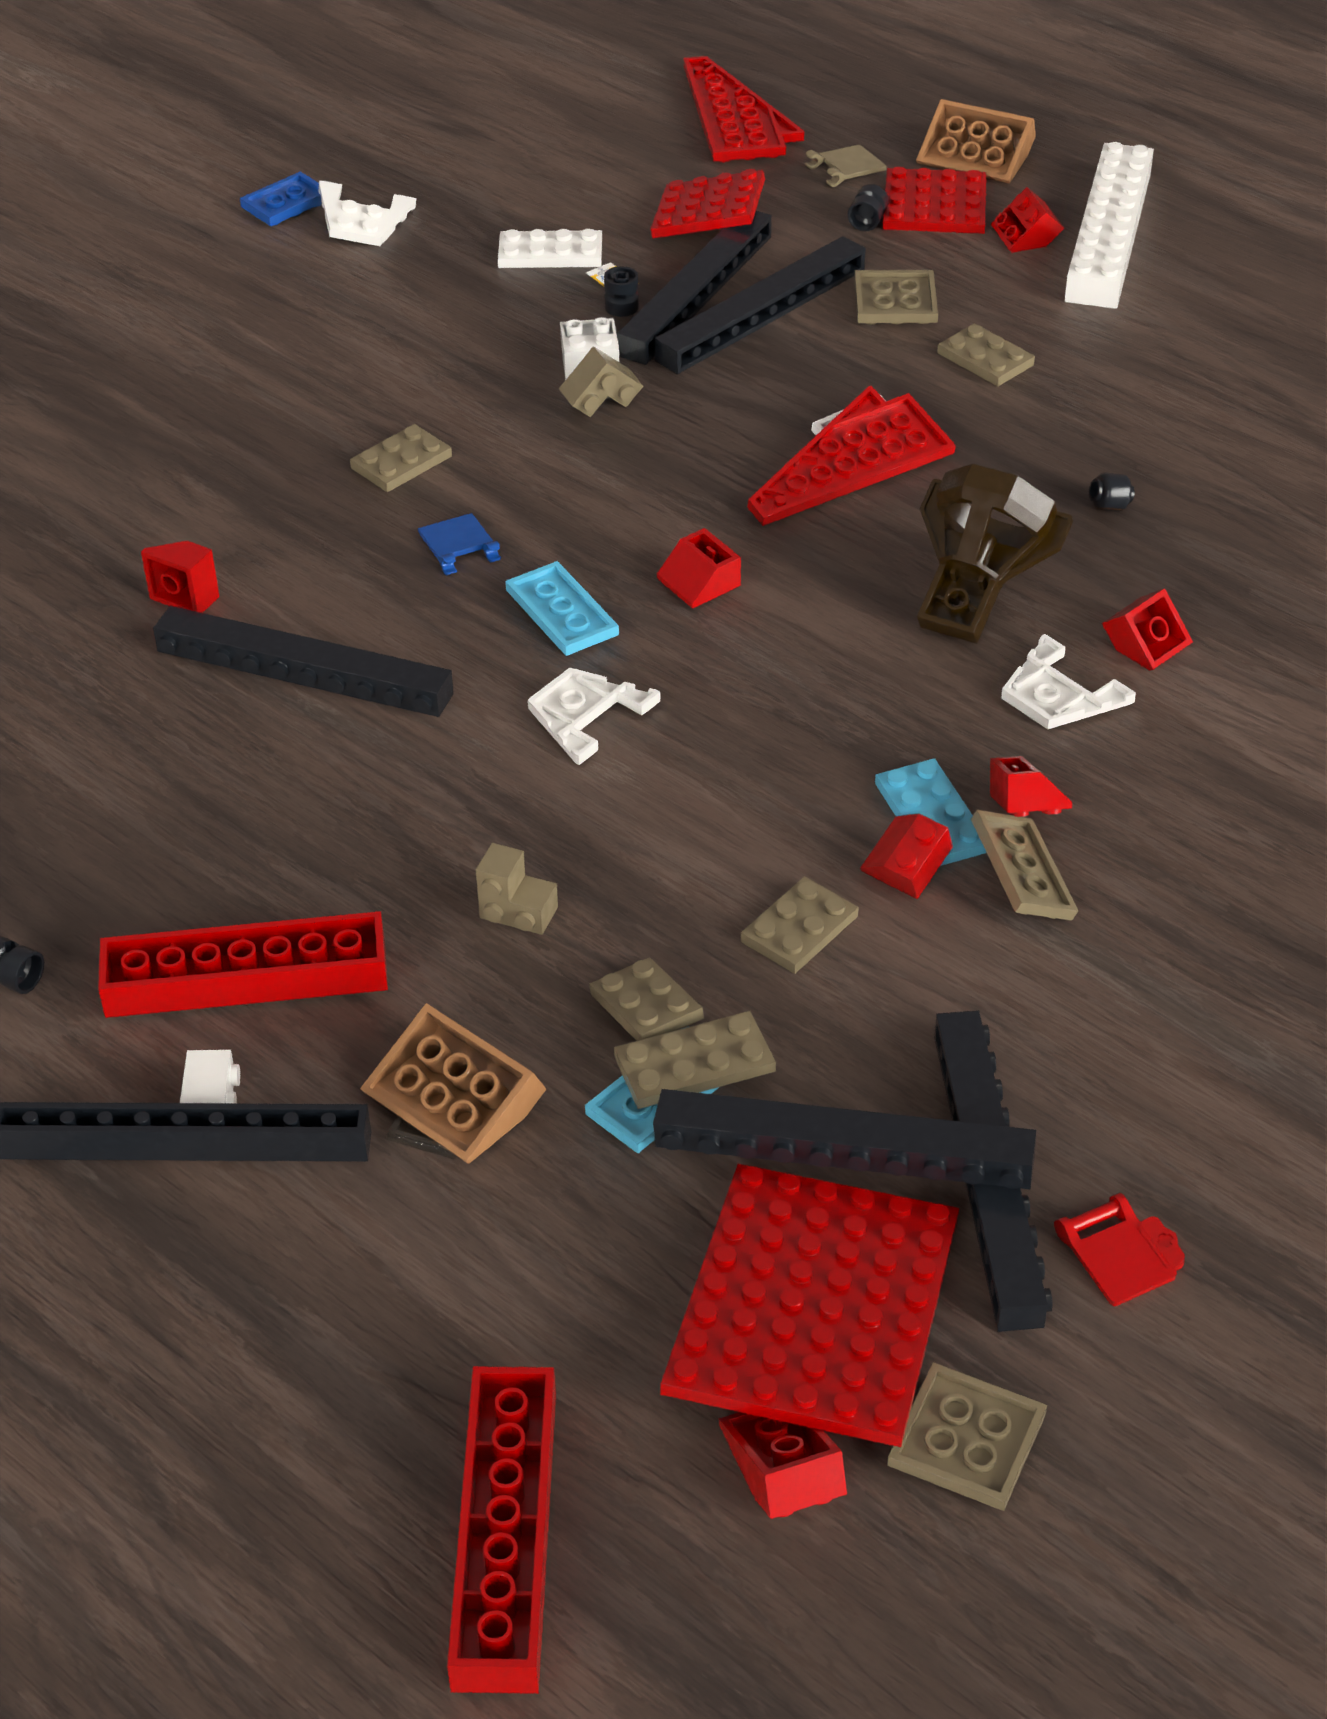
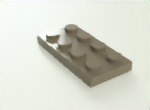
(1024, 865)
(695, 1058)

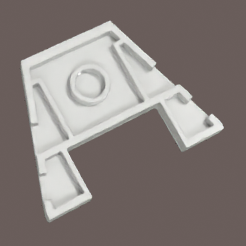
(358, 221)
(1053, 697)
(578, 699)

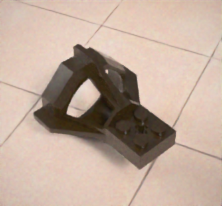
(979, 551)

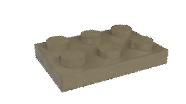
(986, 354)
(401, 457)
(799, 924)
(646, 1000)

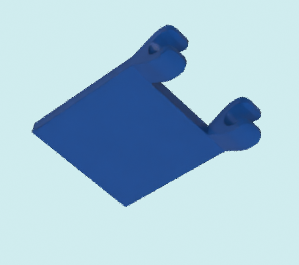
(457, 538)

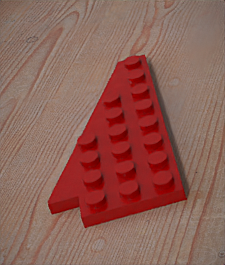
(734, 117)
(855, 450)

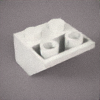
(581, 336)

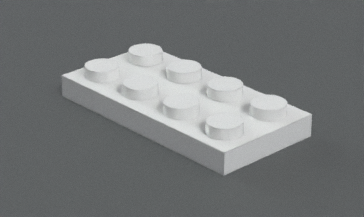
(550, 248)

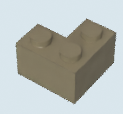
(598, 378)
(510, 895)

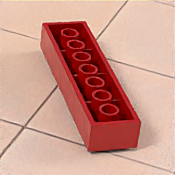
(242, 964)
(503, 1532)

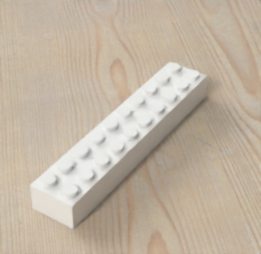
(1109, 225)

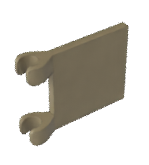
(846, 163)

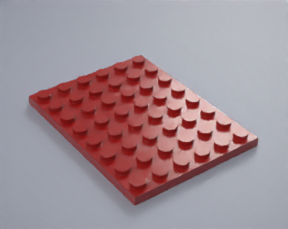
(813, 1305)

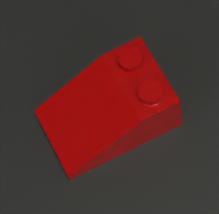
(785, 1462)

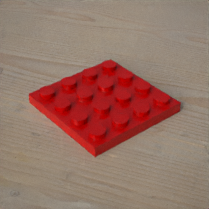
(935, 200)
(708, 203)

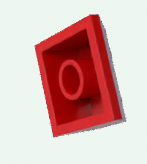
(181, 575)
(1148, 630)
(909, 853)

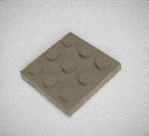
(896, 296)
(968, 1436)

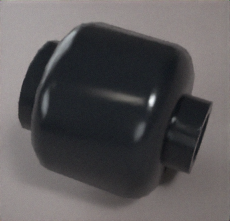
(1111, 491)

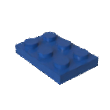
(283, 199)

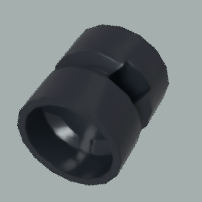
(868, 207)
(621, 291)
(19, 966)

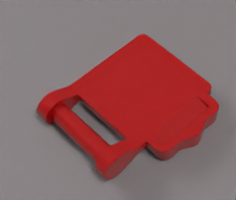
(1126, 1256)

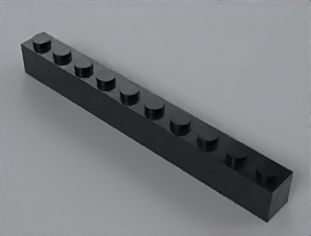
(692, 287)
(759, 305)
(304, 661)
(184, 1131)
(845, 1138)
(998, 1212)

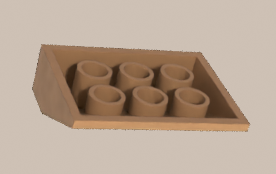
(977, 139)
(453, 1085)

